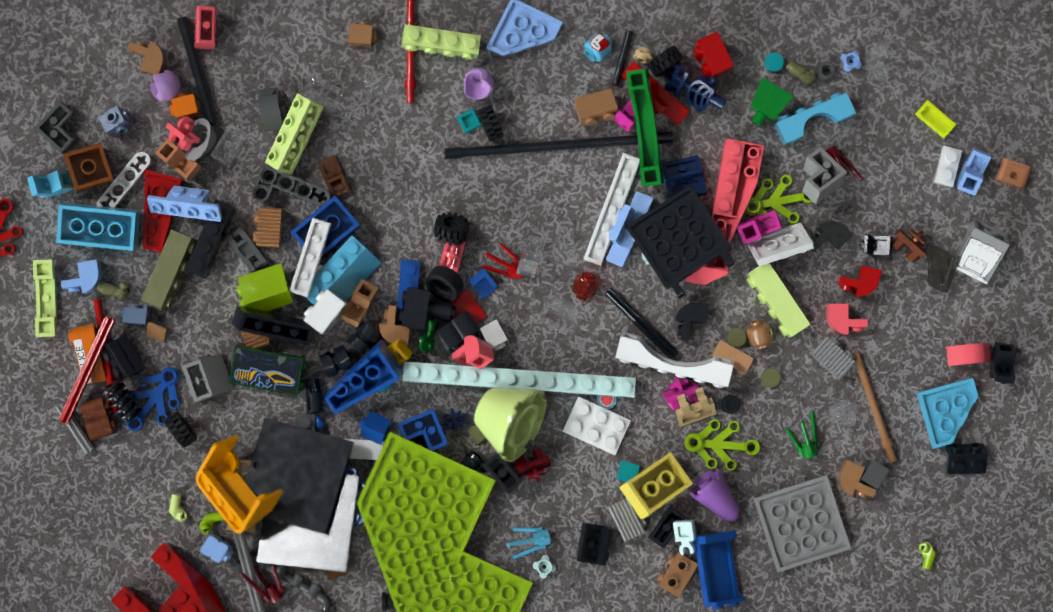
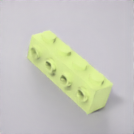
(440, 41)
(294, 134)

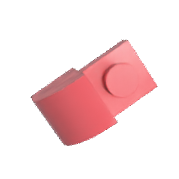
(839, 319)
(474, 352)
(968, 354)

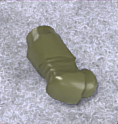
(798, 71)
(113, 290)

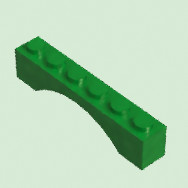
(648, 142)

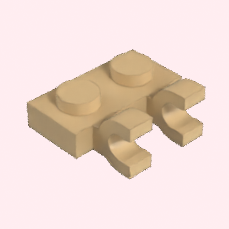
(694, 412)

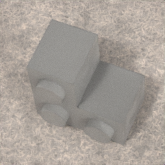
(824, 175)

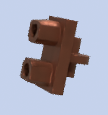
(916, 250)

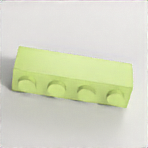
(778, 300)

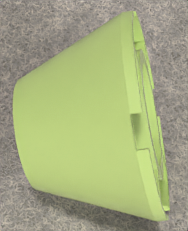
(510, 419)

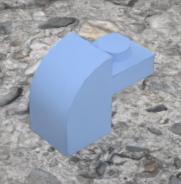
(972, 171)
(90, 276)

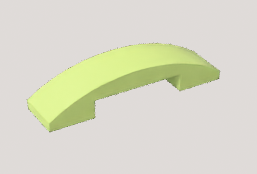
(45, 298)

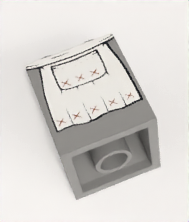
(981, 251)

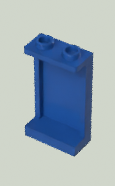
(717, 569)

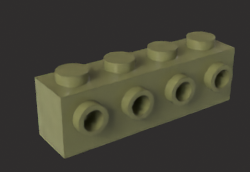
(169, 271)

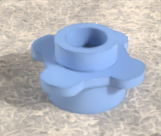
(854, 56)

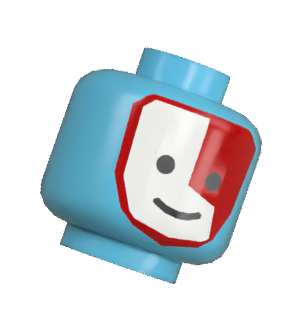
(598, 47)

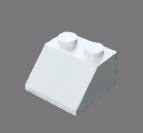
(326, 311)

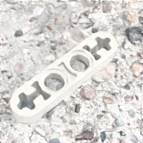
(121, 180)

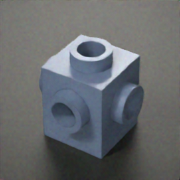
(116, 121)

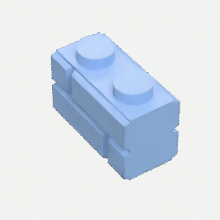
(217, 548)

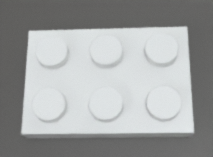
(780, 244)
(596, 425)

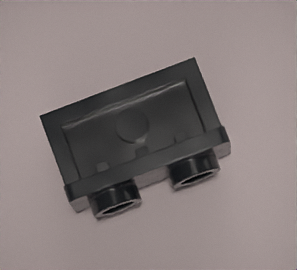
(966, 458)
(594, 544)

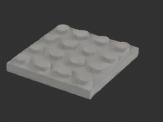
(802, 523)

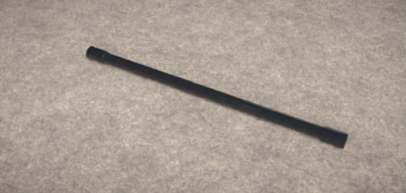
(460, 152)

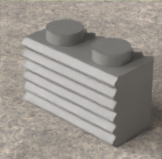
(833, 357)
(626, 519)

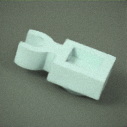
(686, 533)

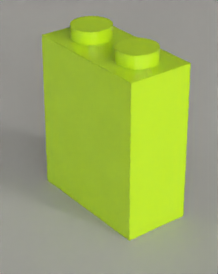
(265, 289)

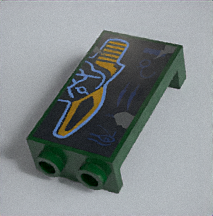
(268, 370)

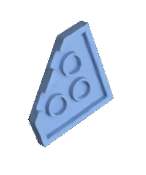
(522, 29)

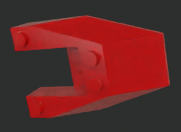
(192, 595)

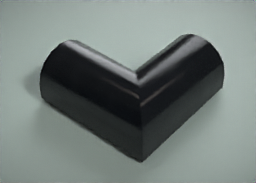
(664, 529)

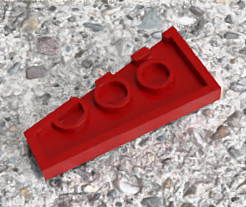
(157, 225)

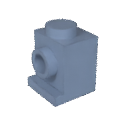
(135, 314)

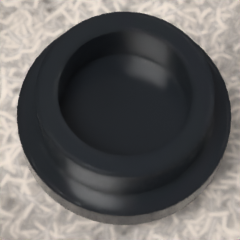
(730, 404)

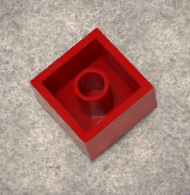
(712, 56)

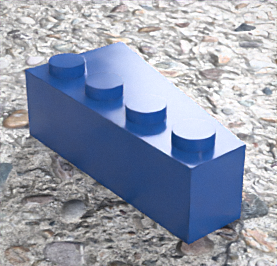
(365, 378)

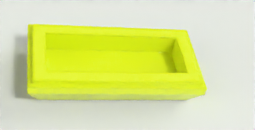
(935, 119)

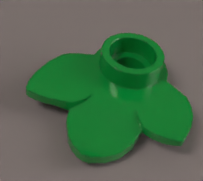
(427, 342)

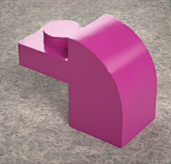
(625, 117)
(758, 226)

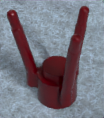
(838, 156)
(273, 592)

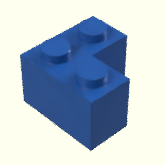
(426, 425)

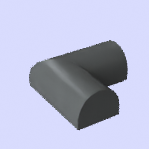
(52, 128)

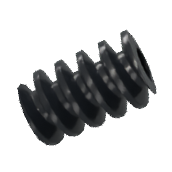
(122, 400)

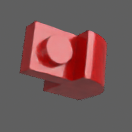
(865, 284)

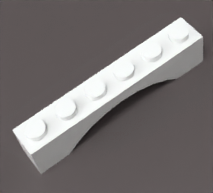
(713, 370)

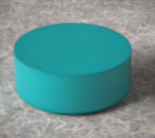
(773, 62)

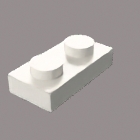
(947, 166)

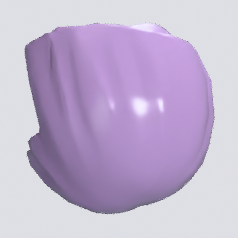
(478, 83)
(166, 86)

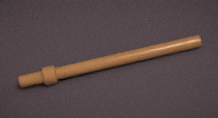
(886, 442)

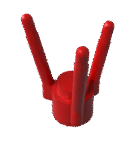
(511, 268)

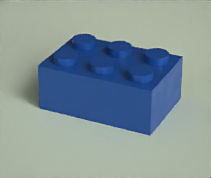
(341, 229)

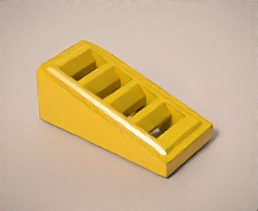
(402, 349)

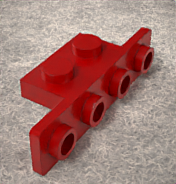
(663, 101)

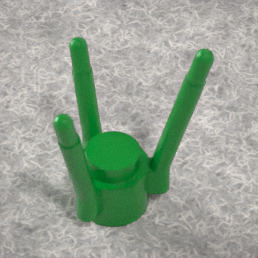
(810, 447)

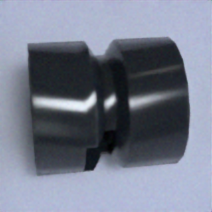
(363, 338)
(336, 361)

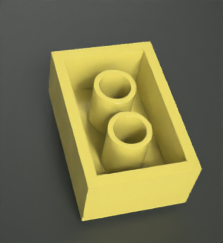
(656, 485)

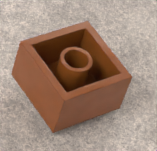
(88, 168)

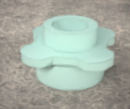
(549, 566)

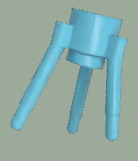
(539, 538)

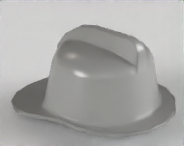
(207, 139)

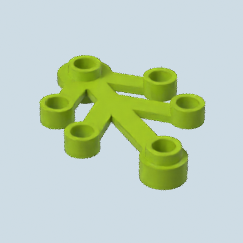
(775, 200)
(718, 444)

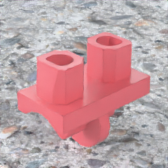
(183, 133)
(452, 256)

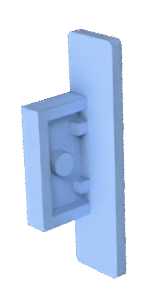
(185, 203)
(619, 234)

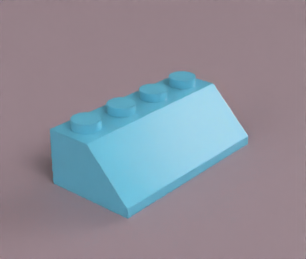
(344, 270)

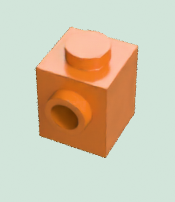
(184, 106)

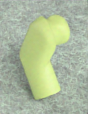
(176, 510)

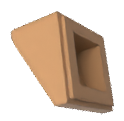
(157, 332)

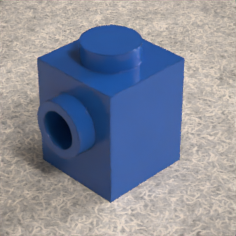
(374, 427)

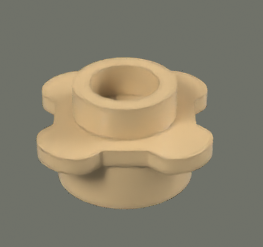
(643, 55)

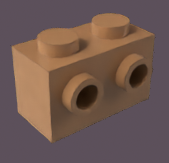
(596, 107)
(676, 574)

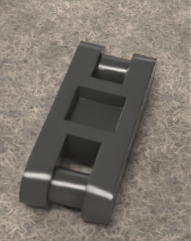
(246, 249)

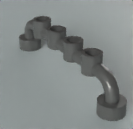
(296, 581)

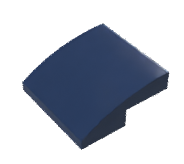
(683, 173)

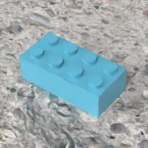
(98, 226)

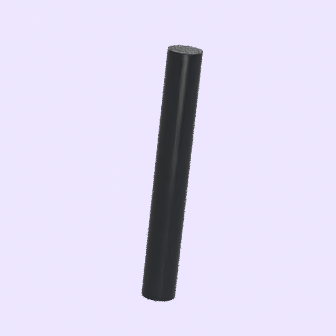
(622, 58)

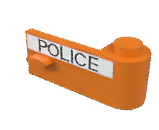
(82, 339)

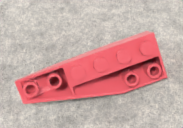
(735, 183)

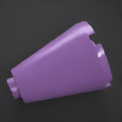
(716, 495)

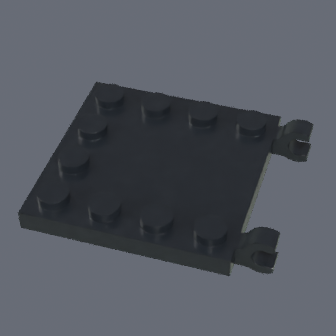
(679, 239)

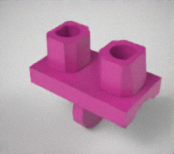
(678, 388)

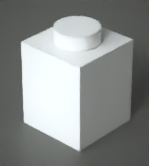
(494, 335)

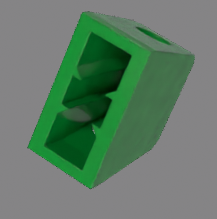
(768, 102)

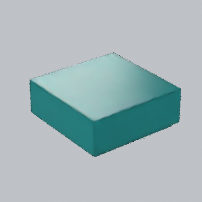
(469, 121)
(627, 471)

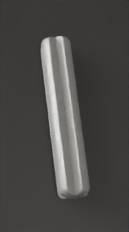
(77, 432)

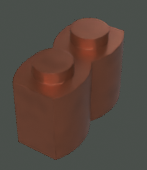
(97, 418)

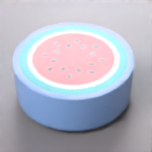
(606, 401)

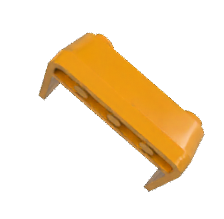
(228, 490)

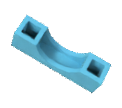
(837, 109)

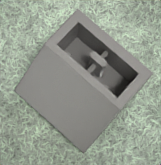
(207, 377)

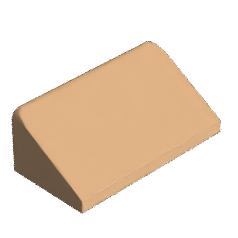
(742, 360)

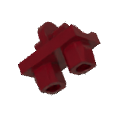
(533, 468)

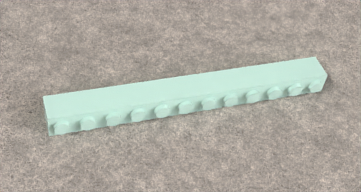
(521, 379)

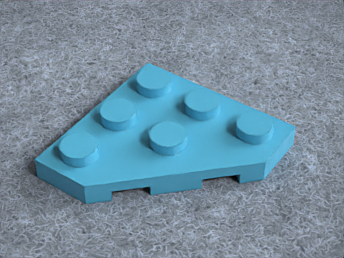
(946, 410)

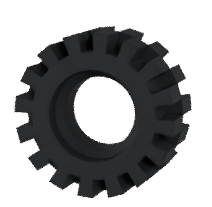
(665, 61)
(490, 123)
(451, 228)
(180, 429)

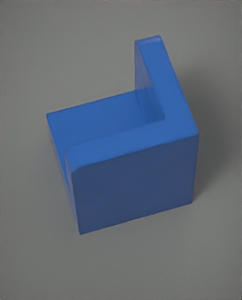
(483, 283)

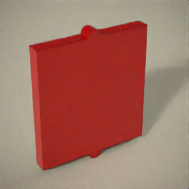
(466, 302)

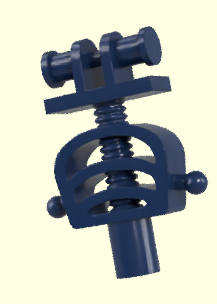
(702, 97)

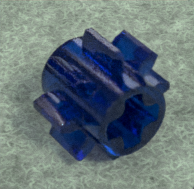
(449, 416)

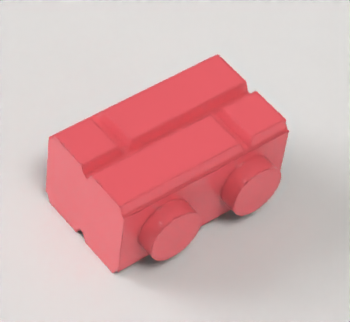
(205, 27)

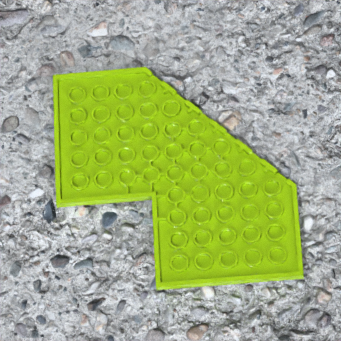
(419, 522)

